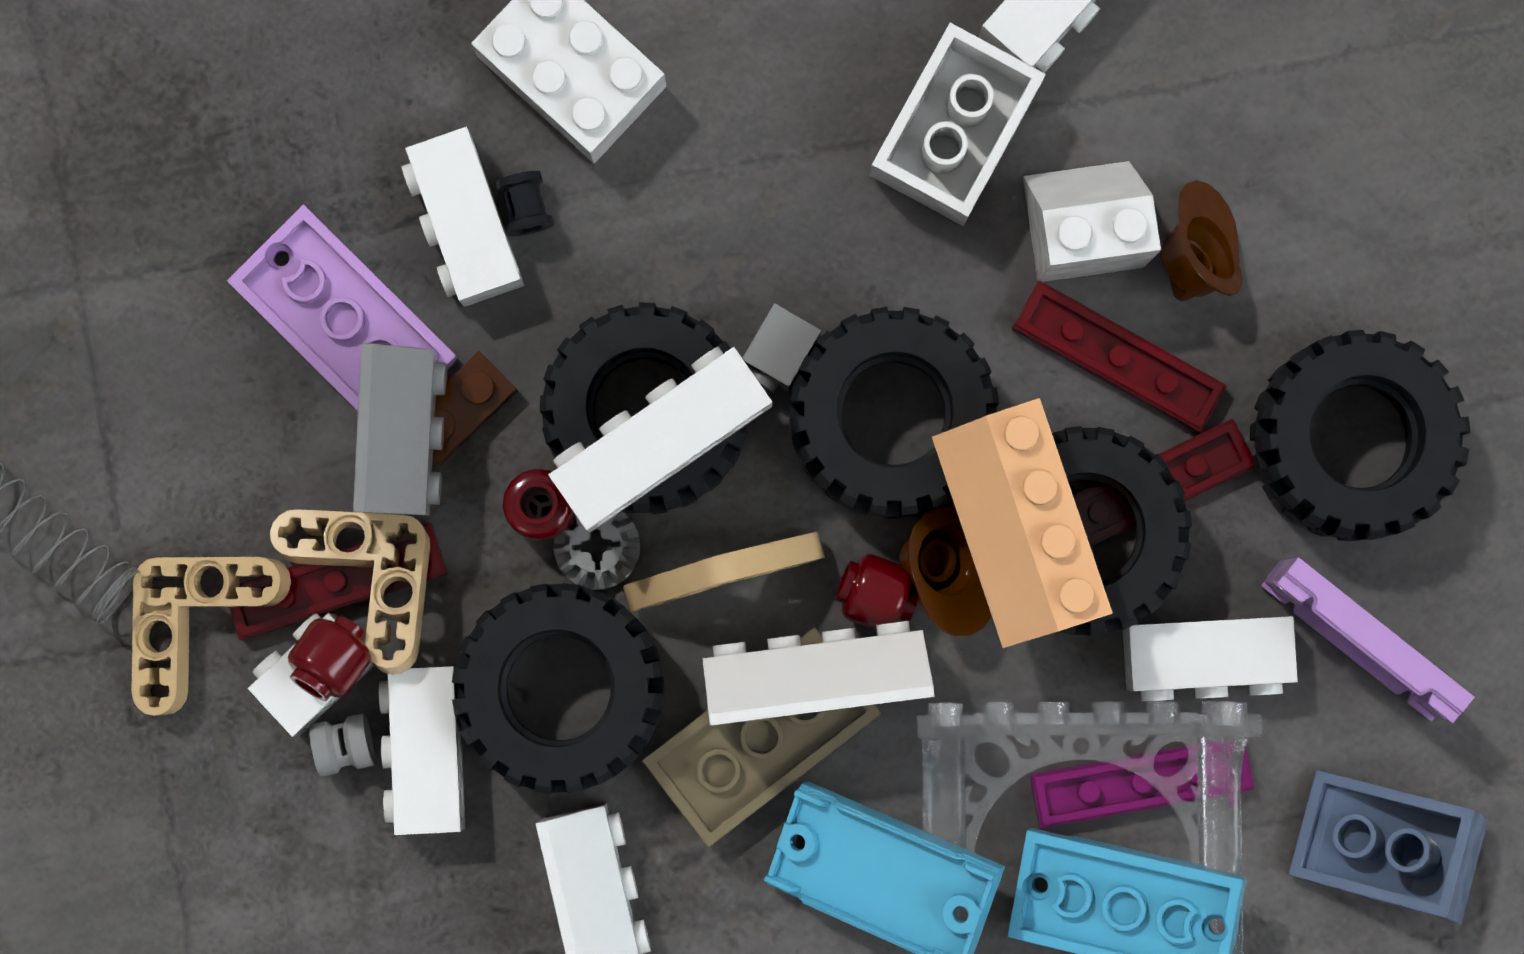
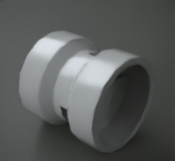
(342, 744)

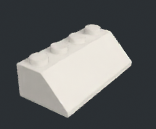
(817, 676)
(590, 884)

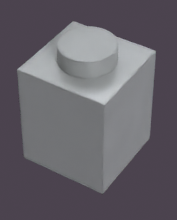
(780, 348)

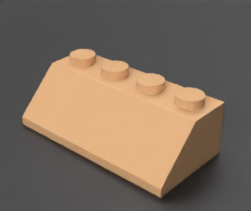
(1021, 523)

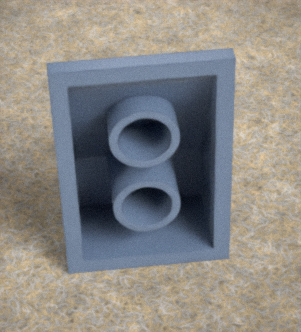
(1389, 846)

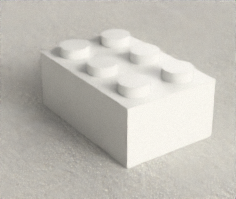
(571, 69)
(956, 124)

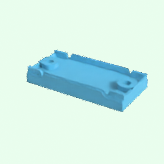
(883, 874)
(1121, 900)

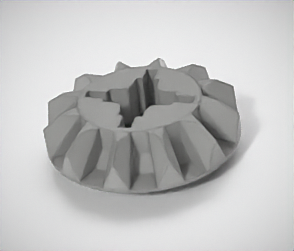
(616, 563)

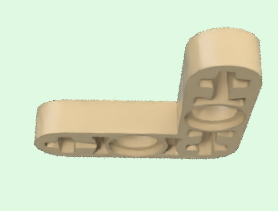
(375, 553)
(723, 570)
(172, 607)

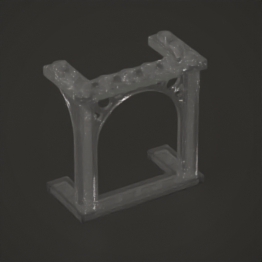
(1213, 741)

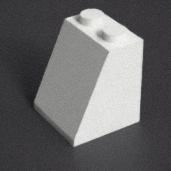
(1090, 221)

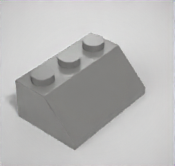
(398, 430)

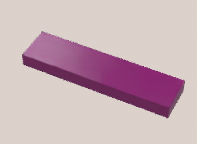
(1110, 790)

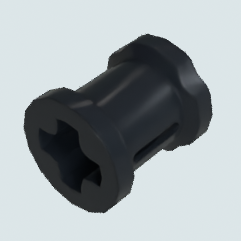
(524, 203)

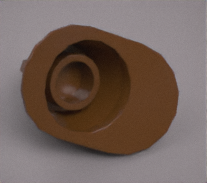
(1203, 247)
(945, 573)

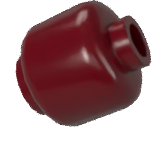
(518, 500)
(876, 592)
(329, 658)

